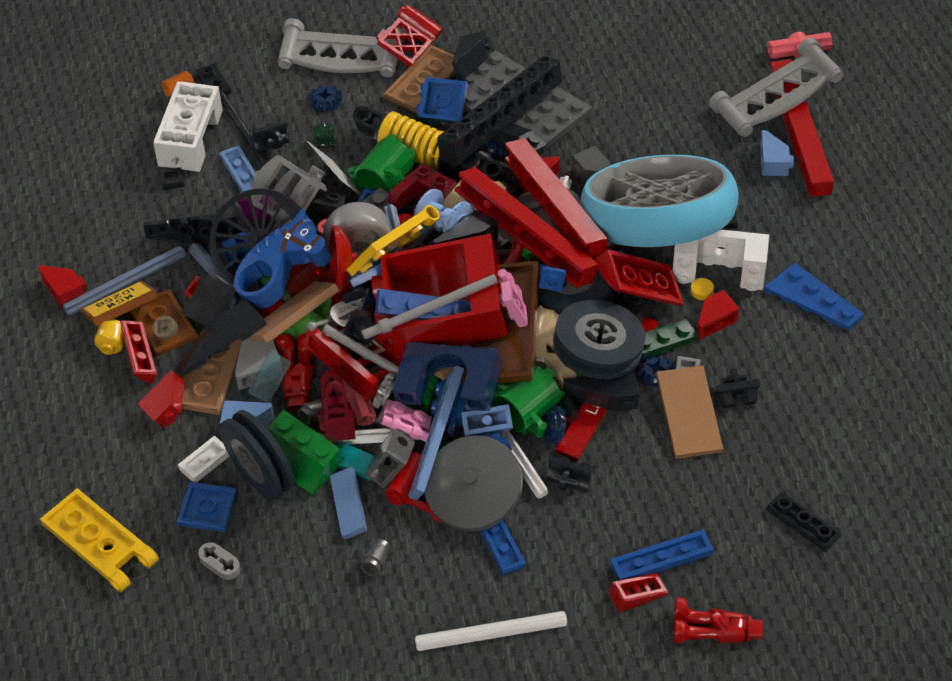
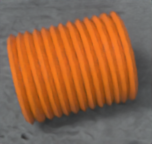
(169, 84)

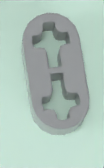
(216, 565)

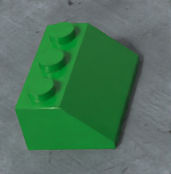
(307, 452)

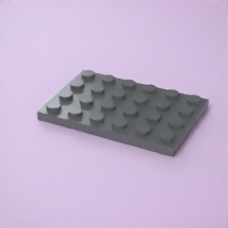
(547, 118)

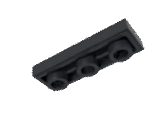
(812, 529)

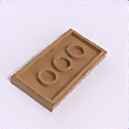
(432, 64)
(294, 310)
(209, 384)
(689, 412)

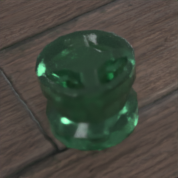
(324, 135)

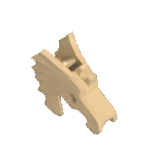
(544, 350)

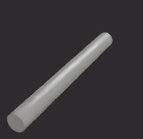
(360, 349)

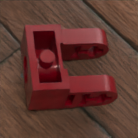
(417, 184)
(336, 416)

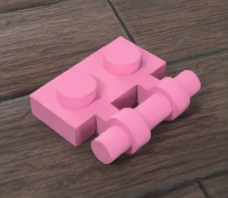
(512, 298)
(406, 420)

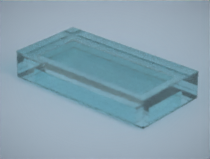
(269, 376)

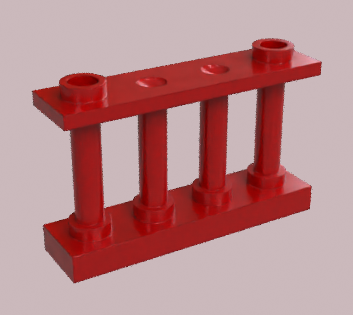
(351, 370)

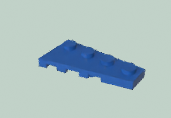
(813, 296)

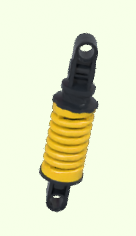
(422, 139)

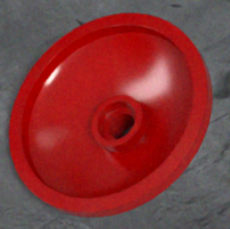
(341, 258)

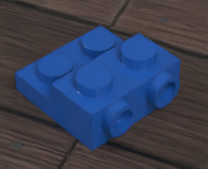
(441, 101)

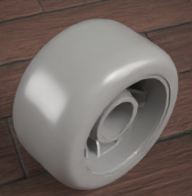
(360, 222)

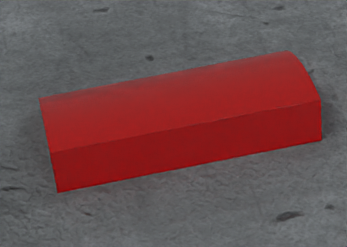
(639, 277)

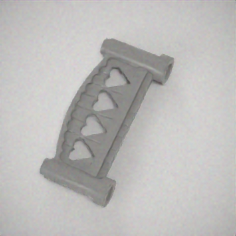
(297, 40)
(812, 60)

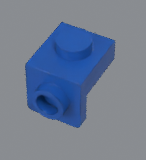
(551, 278)

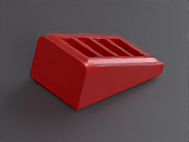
(625, 600)

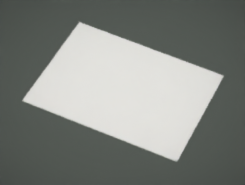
(335, 169)

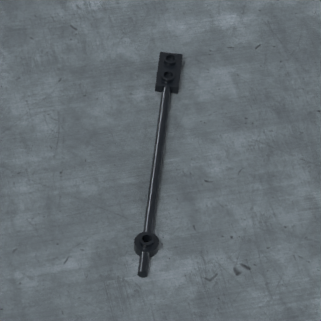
(211, 76)

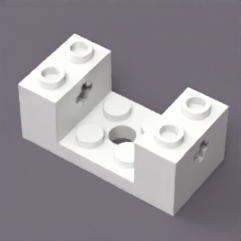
(184, 124)
(741, 250)

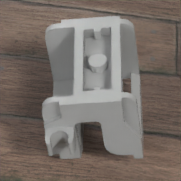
(295, 184)

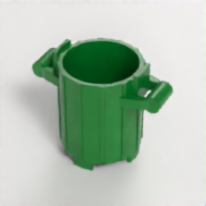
(384, 165)
(529, 400)

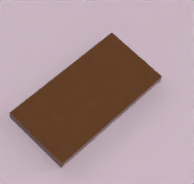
(517, 347)

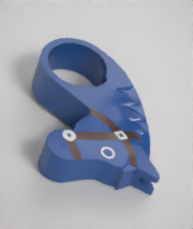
(276, 255)

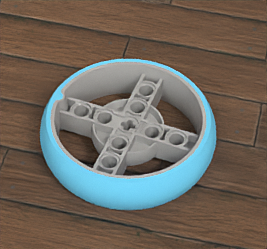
(660, 200)

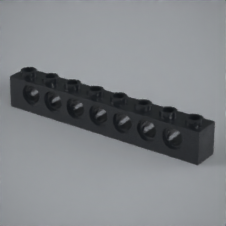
(499, 110)

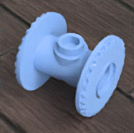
(448, 216)

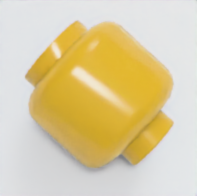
(109, 337)

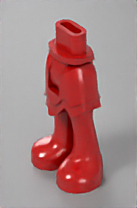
(297, 379)
(724, 625)

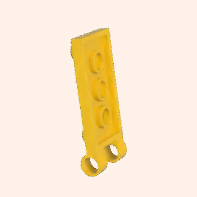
(399, 237)
(89, 530)

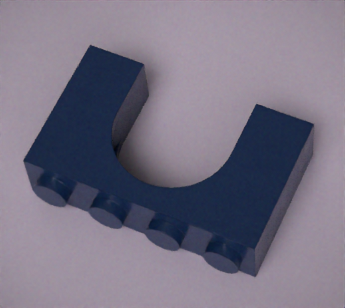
(424, 360)

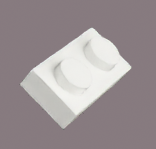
(204, 459)

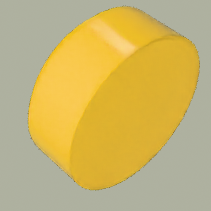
(702, 288)

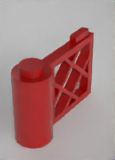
(417, 27)
(400, 486)

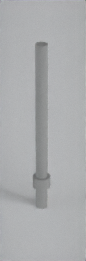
(386, 325)

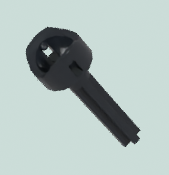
(362, 319)

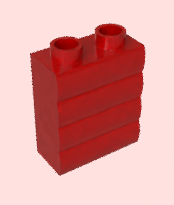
(439, 271)

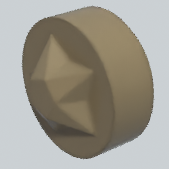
(165, 327)

